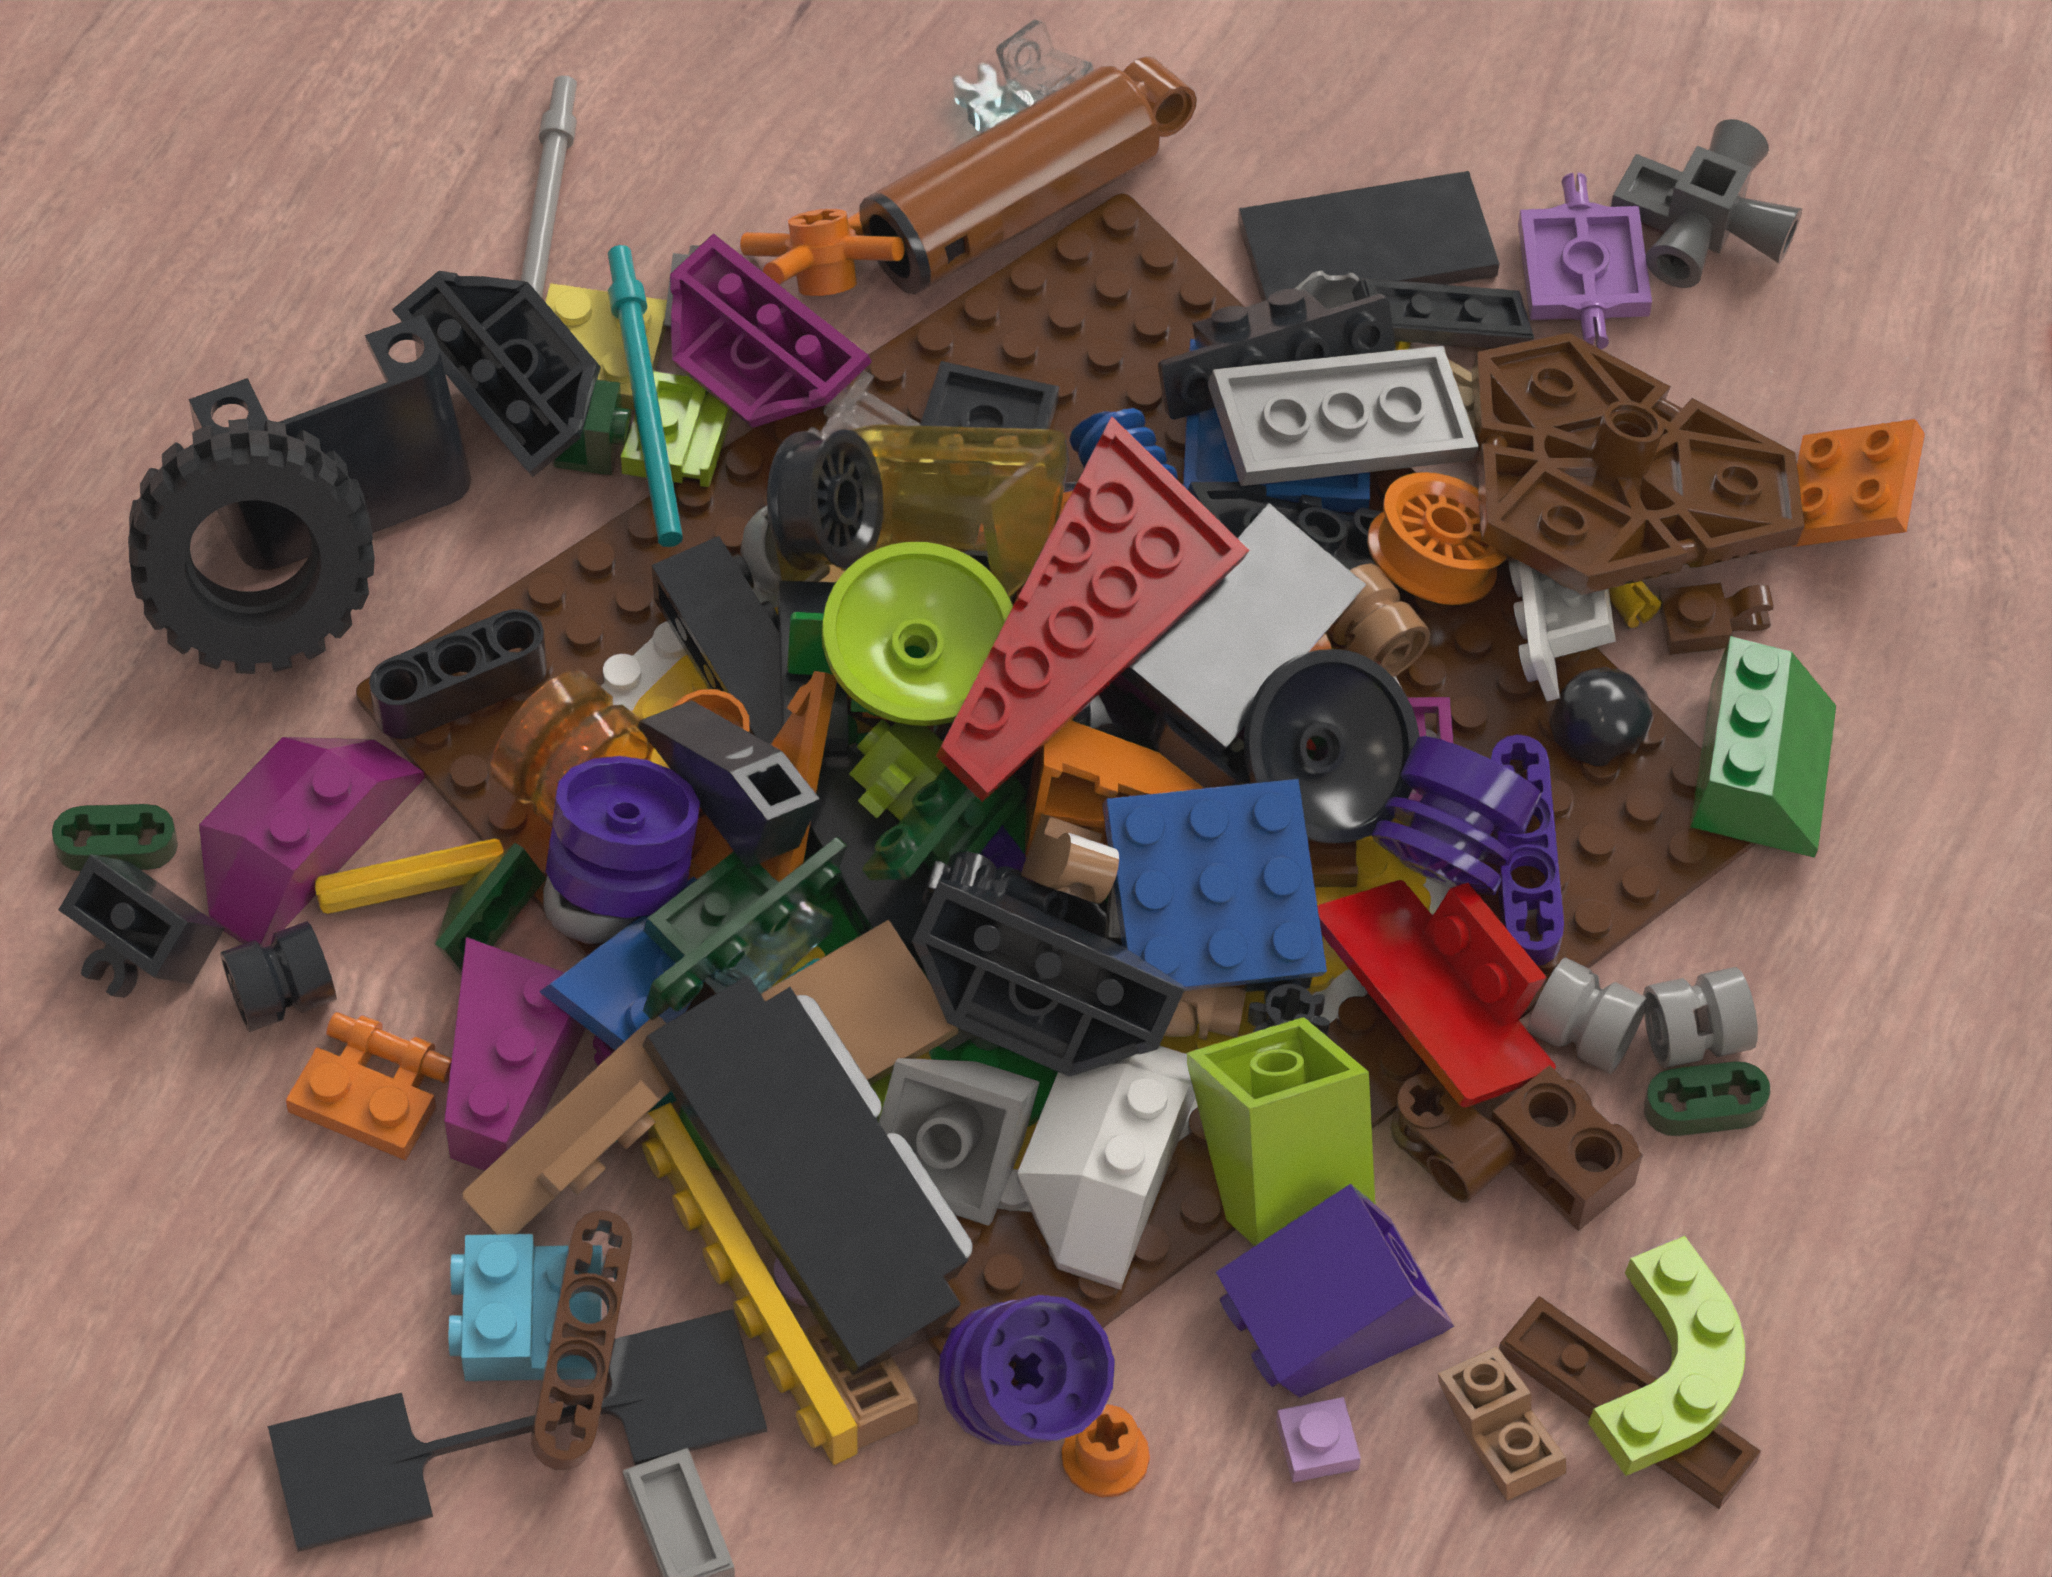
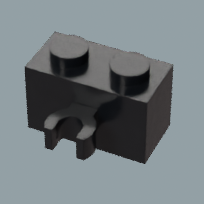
(138, 924)

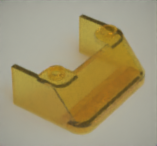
(968, 492)

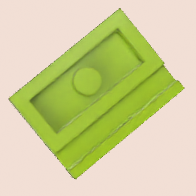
(692, 428)

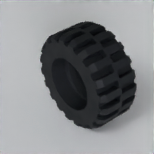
(261, 623)

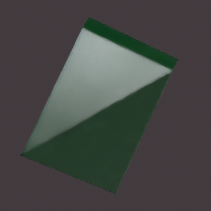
(488, 903)

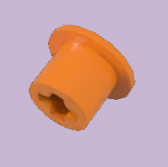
(1107, 1455)

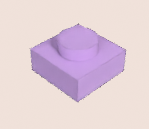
(1318, 1439)

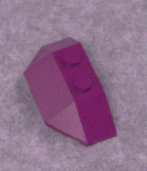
(754, 339)
(293, 822)

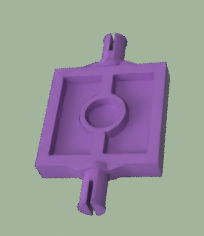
(1584, 262)

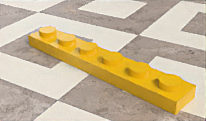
(760, 1304)

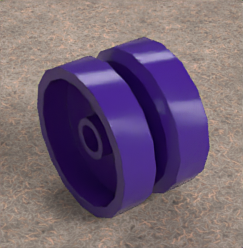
(622, 836)

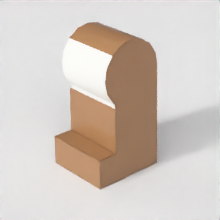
(1071, 860)

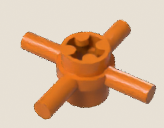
(820, 251)

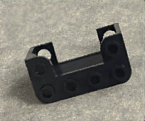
(393, 438)

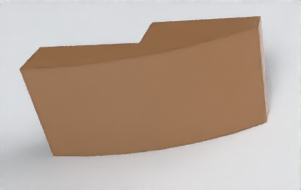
(1500, 1423)

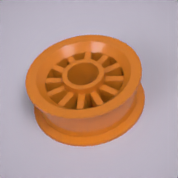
(1433, 539)

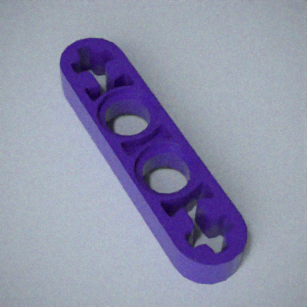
(1534, 850)

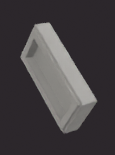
(678, 1518)

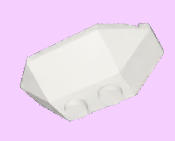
(1104, 1159)

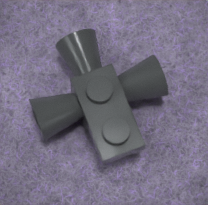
(1706, 204)

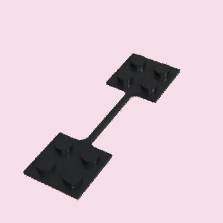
(364, 1467)

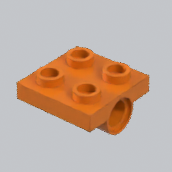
(1858, 481)

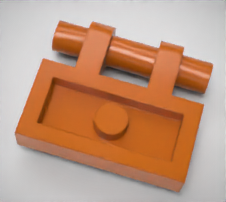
(361, 1101)

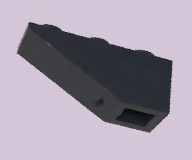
(738, 778)

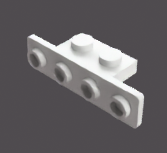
(1556, 623)

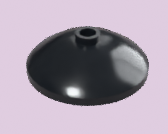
(1360, 738)

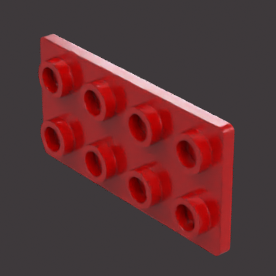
(1444, 982)

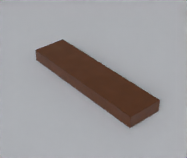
(1593, 1373)

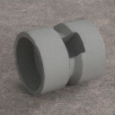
(1721, 1011)
(1583, 1013)

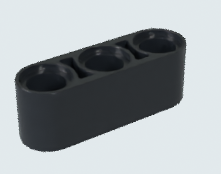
(442, 698)

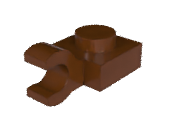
(1704, 619)

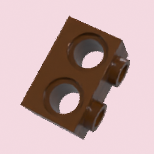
(1552, 1155)

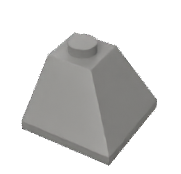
(962, 1126)

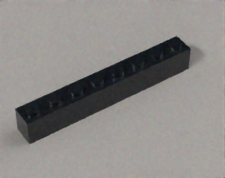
(736, 651)

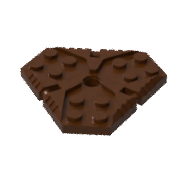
(1612, 480)

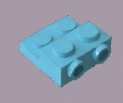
(511, 1308)

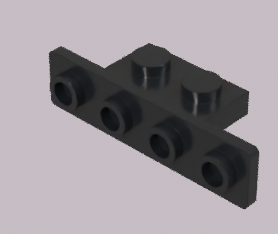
(1273, 331)

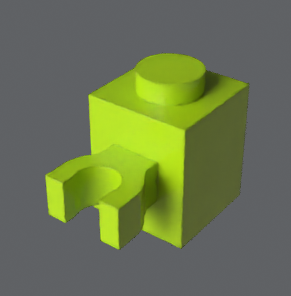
(896, 766)

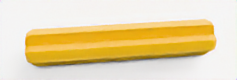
(404, 876)

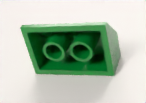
(1764, 750)

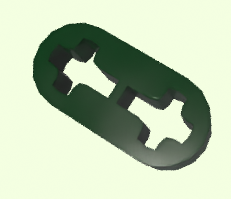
(115, 835)
(1706, 1098)

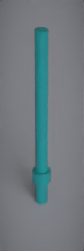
(628, 305)

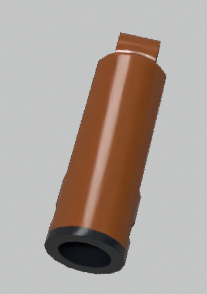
(1026, 169)

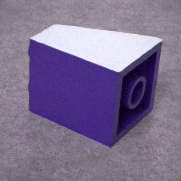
(1330, 1295)

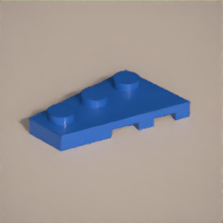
(613, 983)

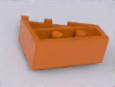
(1087, 767)

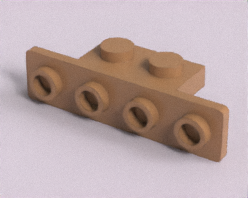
(571, 1138)

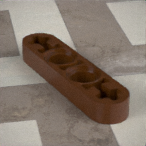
(587, 1340)

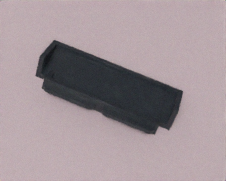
(815, 1168)

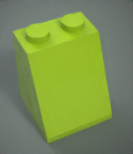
(1282, 1123)

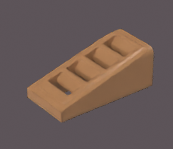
(878, 1419)

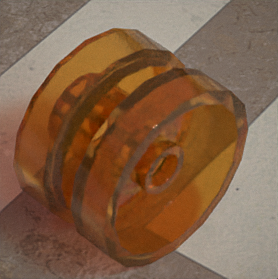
(559, 729)

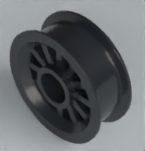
(825, 499)

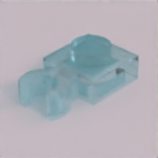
(988, 101)

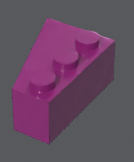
(505, 1053)

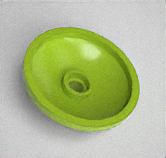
(905, 599)

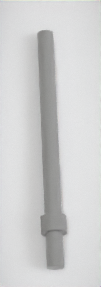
(556, 135)

